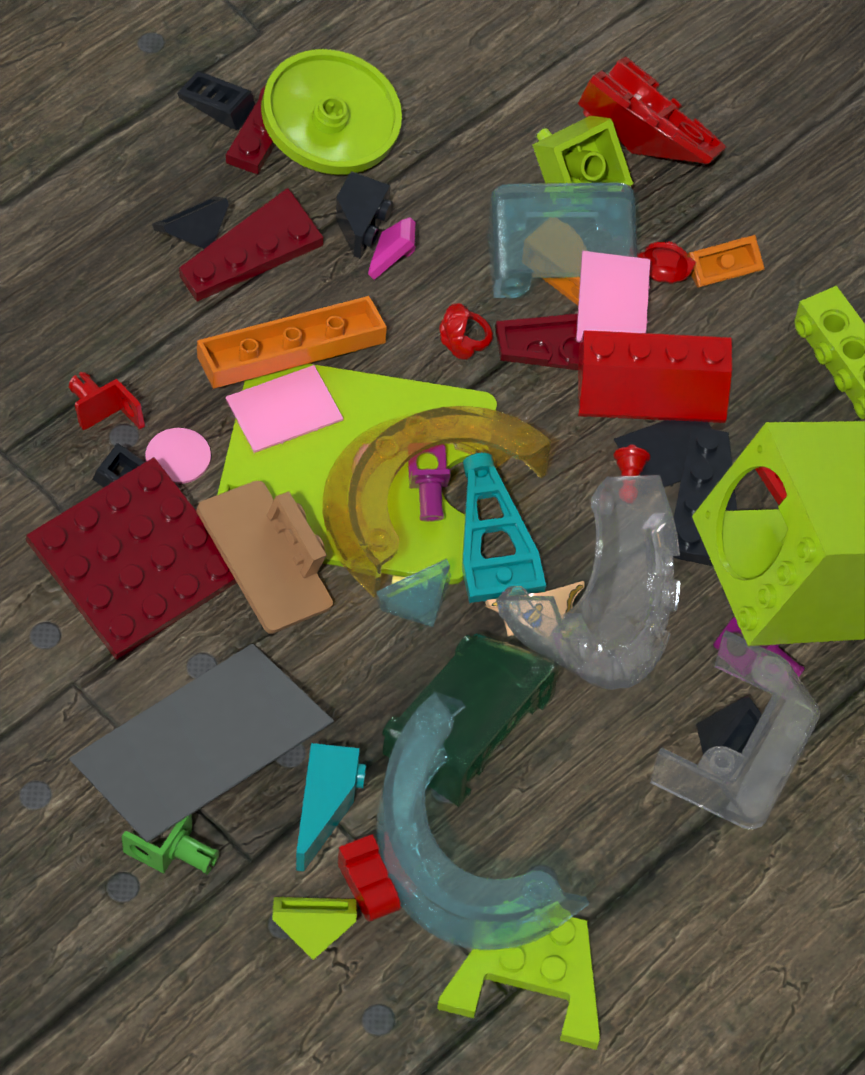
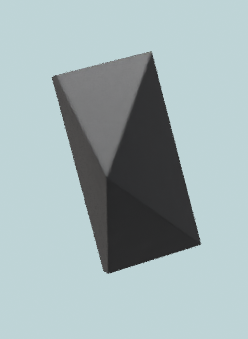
(196, 224)
(729, 726)

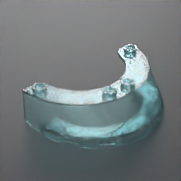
(429, 885)

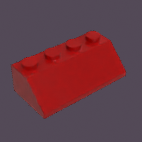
(654, 376)

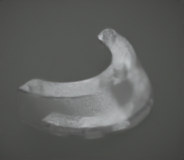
(622, 617)

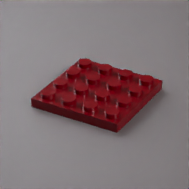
(132, 557)

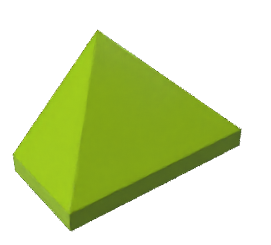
(314, 921)

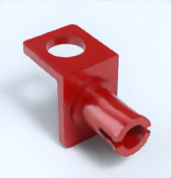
(100, 403)

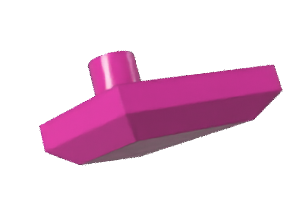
(392, 245)

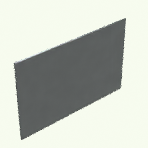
(200, 742)

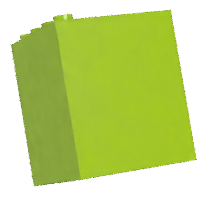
(800, 566)

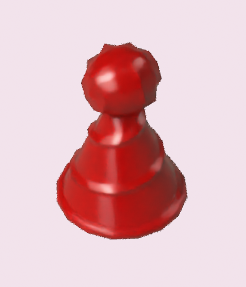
(631, 460)

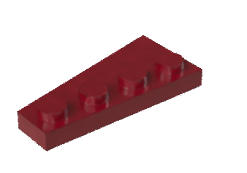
(255, 245)
(539, 341)

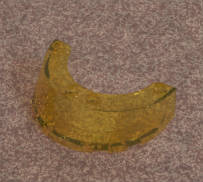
(363, 472)

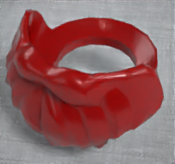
(668, 262)
(453, 329)

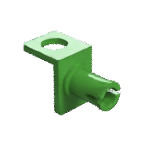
(176, 845)

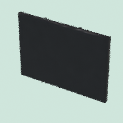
(666, 445)

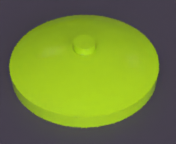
(331, 111)

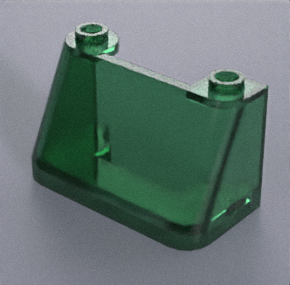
(498, 690)

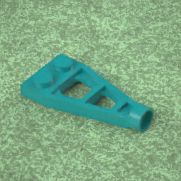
(492, 576)

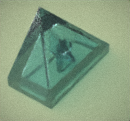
(418, 595)

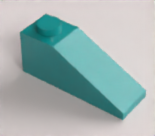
(328, 796)

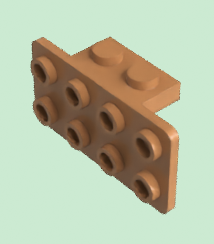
(269, 553)

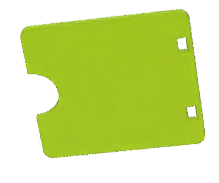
(306, 461)

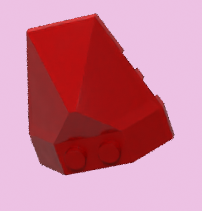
(645, 118)

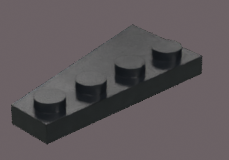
(704, 466)

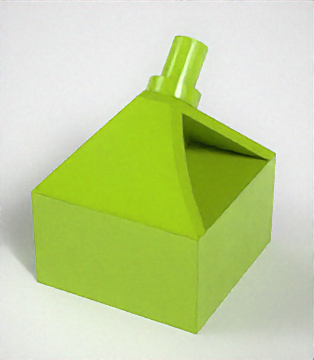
(582, 153)

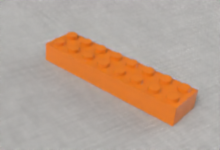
(291, 341)

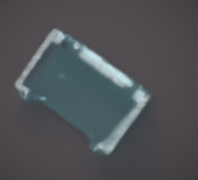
(548, 225)

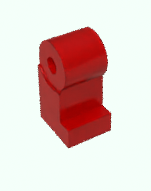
(368, 878)

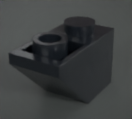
(361, 209)

